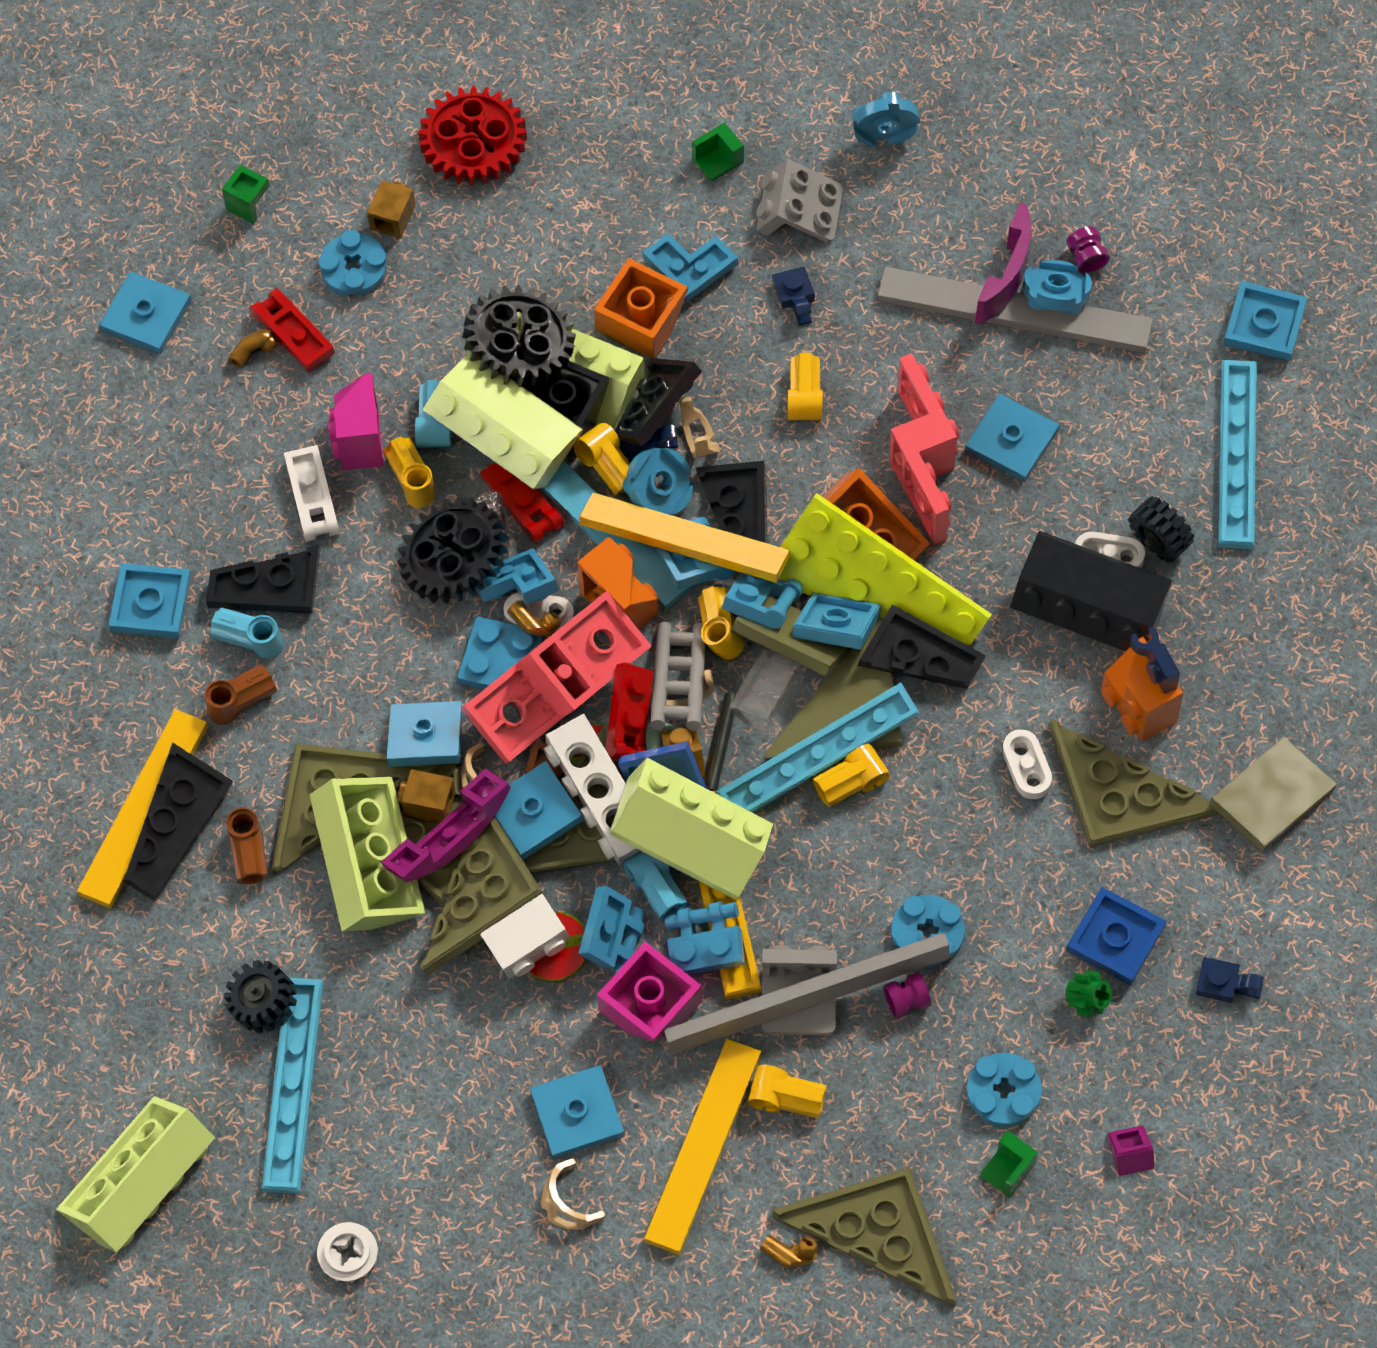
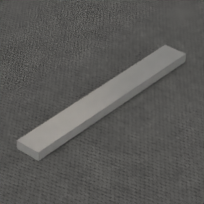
(961, 300)
(807, 994)

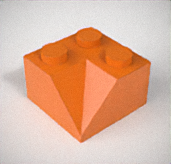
(640, 308)
(611, 570)
(1139, 700)

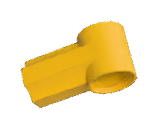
(805, 396)
(601, 450)
(410, 471)
(718, 624)
(858, 772)
(777, 1090)

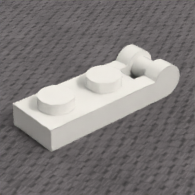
(311, 492)

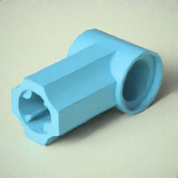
(429, 431)
(246, 630)
(656, 884)

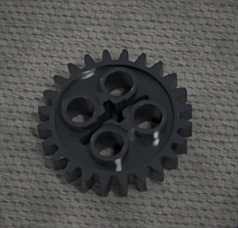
(549, 335)
(442, 571)

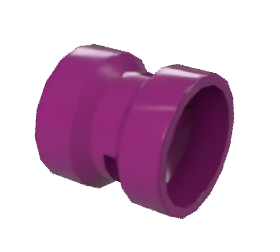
(1088, 250)
(909, 994)

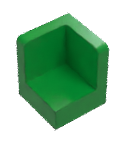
(717, 152)
(243, 193)
(1009, 1164)

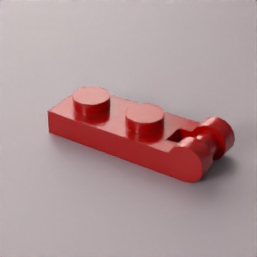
(292, 330)
(522, 502)
(628, 710)

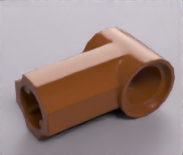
(240, 692)
(247, 848)

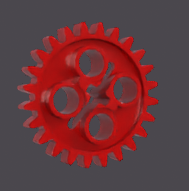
(492, 118)

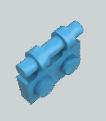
(605, 927)
(709, 949)

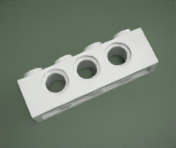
(580, 738)

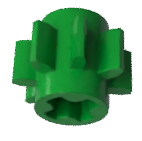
(1088, 993)

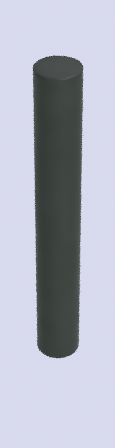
(720, 743)

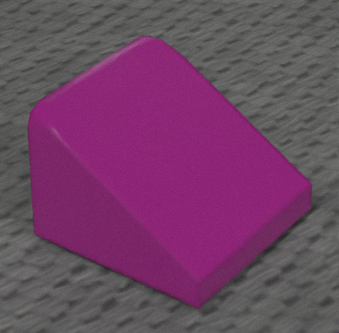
(1131, 1150)

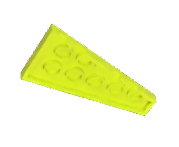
(847, 560)

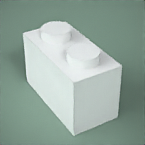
(526, 937)

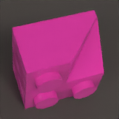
(356, 425)
(649, 995)

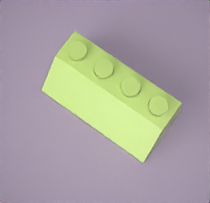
(611, 361)
(503, 422)
(690, 828)
(357, 830)
(136, 1173)

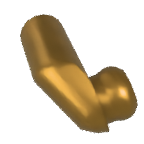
(249, 343)
(531, 624)
(790, 1256)

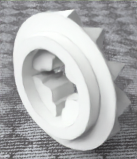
(341, 1237)

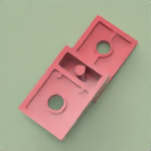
(923, 448)
(555, 677)

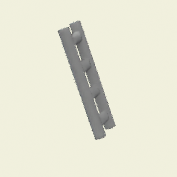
(663, 687)

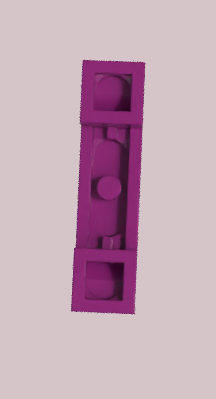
(998, 291)
(454, 833)

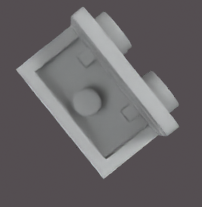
(799, 199)
(787, 967)

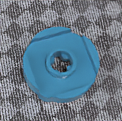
(885, 119)
(350, 247)
(1042, 288)
(651, 464)
(928, 909)
(1004, 1068)

